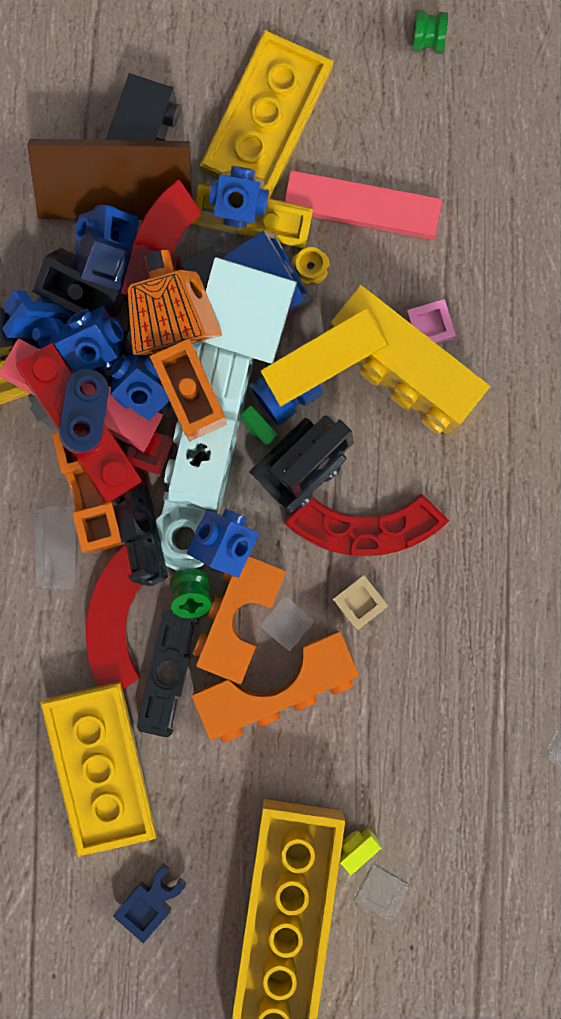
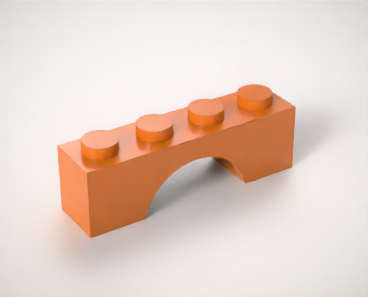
(229, 707)

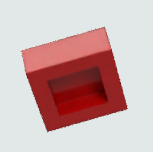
(155, 456)

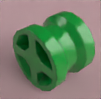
(429, 31)
(190, 593)

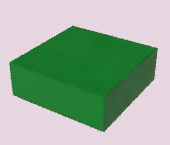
(259, 427)

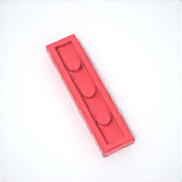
(365, 205)
(120, 421)

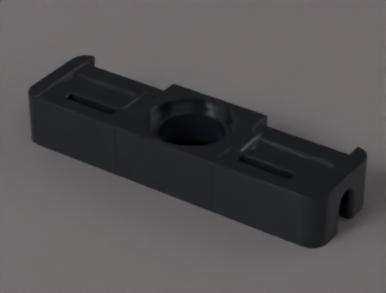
(140, 534)
(159, 698)

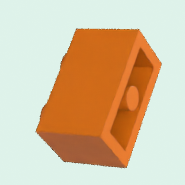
(189, 390)

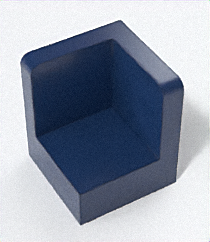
(102, 260)

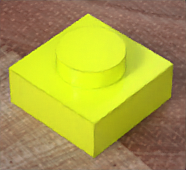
(358, 849)

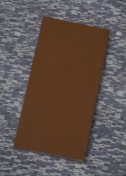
(124, 174)

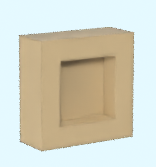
(360, 602)

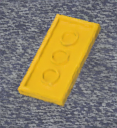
(268, 110)
(98, 768)

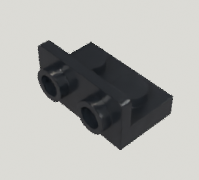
(312, 455)

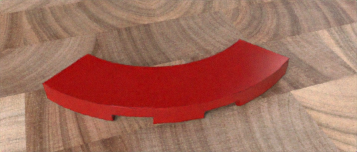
(167, 218)
(366, 535)
(107, 623)

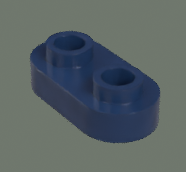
(83, 410)

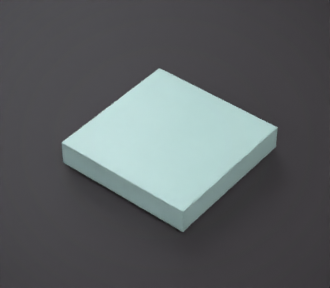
(248, 308)

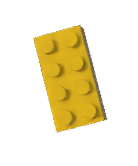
(415, 368)

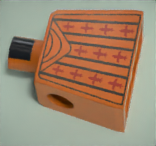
(169, 307)

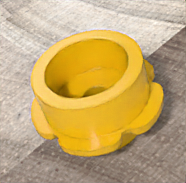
(315, 256)

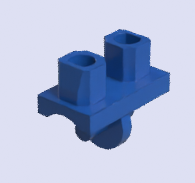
(34, 320)

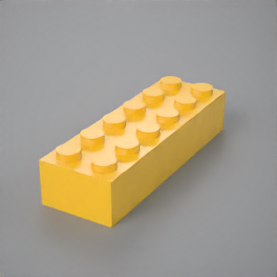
(289, 912)

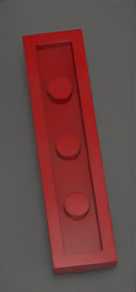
(106, 464)

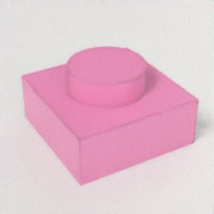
(433, 321)

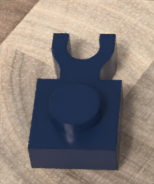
(147, 906)

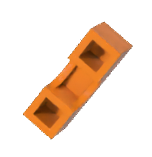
(93, 519)
(223, 649)

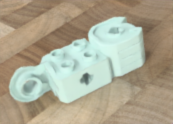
(203, 486)

